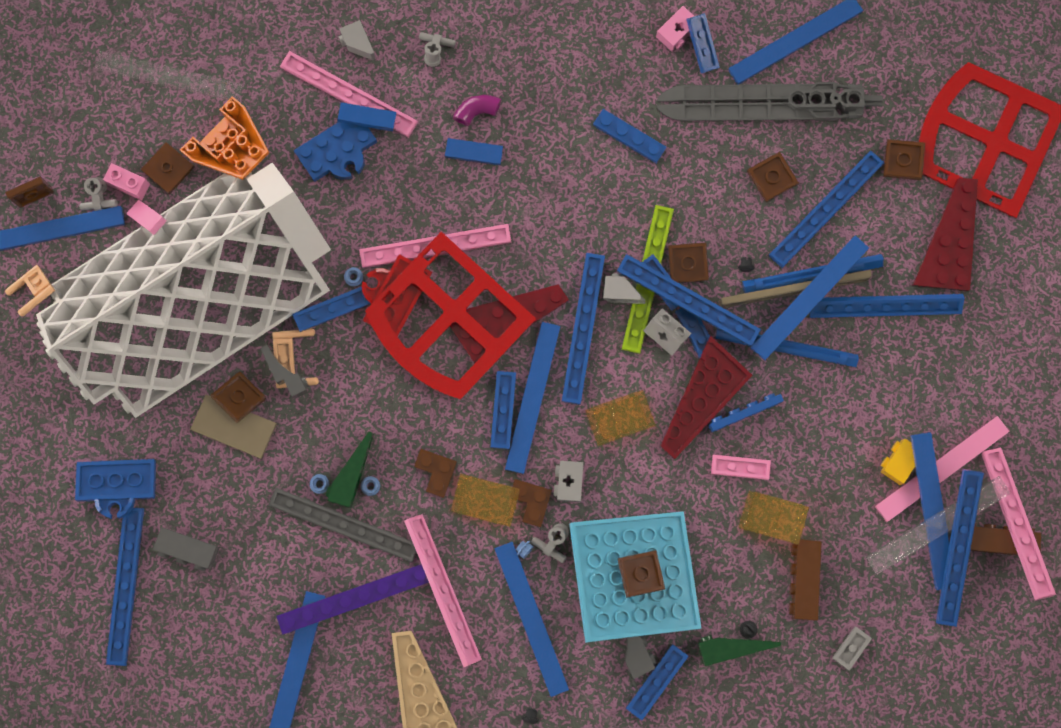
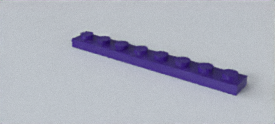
(352, 599)

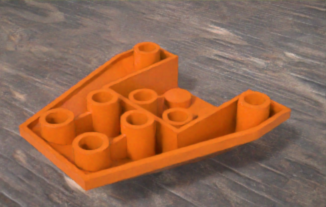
(231, 145)

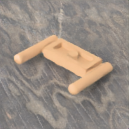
(37, 283)
(284, 351)

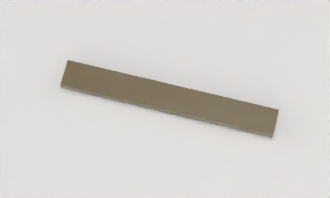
(788, 290)

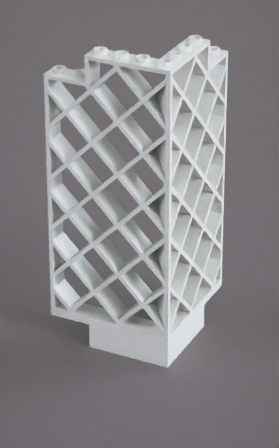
(109, 285)

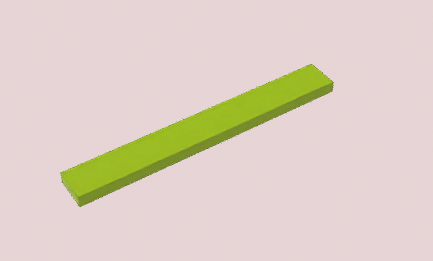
(640, 312)

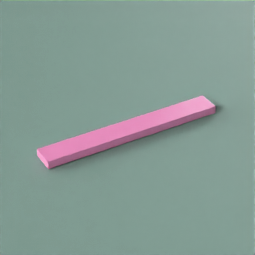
(342, 90)
(411, 249)
(946, 466)
(1020, 527)
(443, 590)

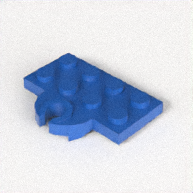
(335, 150)
(115, 483)

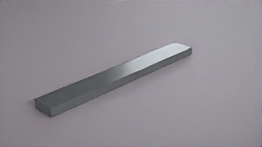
(343, 524)

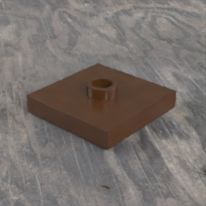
(904, 159)
(167, 168)
(772, 177)
(29, 192)
(688, 262)
(238, 397)
(641, 574)

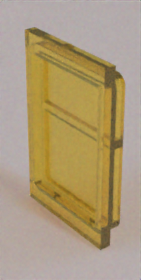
(620, 417)
(485, 500)
(773, 517)

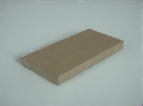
(248, 435)

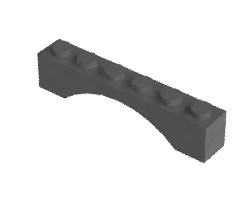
(637, 657)

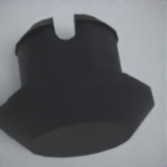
(746, 265)
(748, 629)
(530, 716)

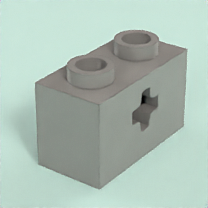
(667, 332)
(575, 472)

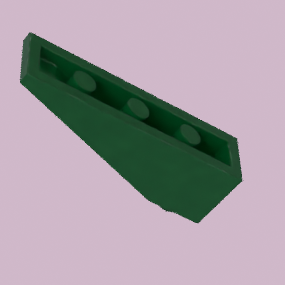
(347, 481)
(722, 649)

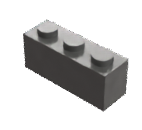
(185, 549)

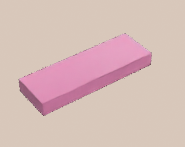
(146, 217)
(740, 467)

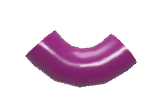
(475, 106)

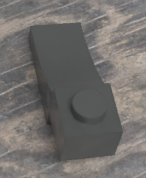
(294, 382)

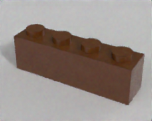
(995, 540)
(805, 580)

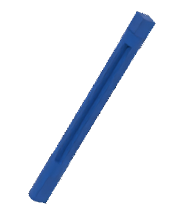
(805, 275)
(803, 350)

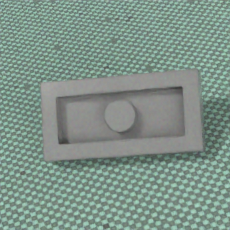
(851, 648)

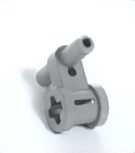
(433, 48)
(97, 195)
(549, 549)

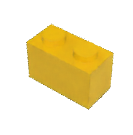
(900, 463)

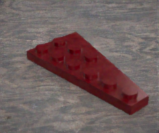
(951, 247)
(497, 318)
(710, 388)

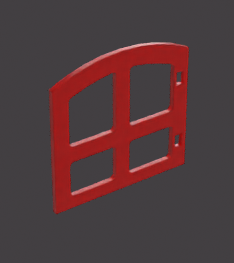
(995, 141)
(453, 312)

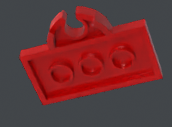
(402, 307)

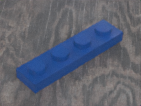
(629, 136)
(330, 309)
(752, 409)
(503, 410)
(657, 682)

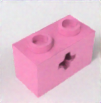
(667, 33)
(126, 181)

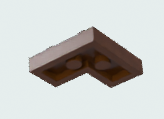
(441, 469)
(537, 500)

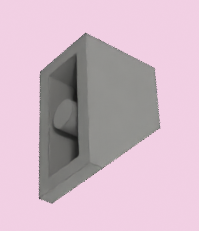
(356, 40)
(620, 290)

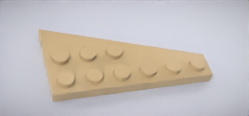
(418, 692)

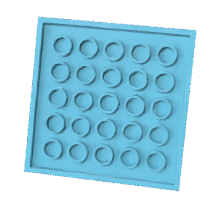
(600, 586)

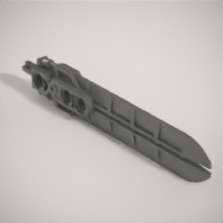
(780, 93)

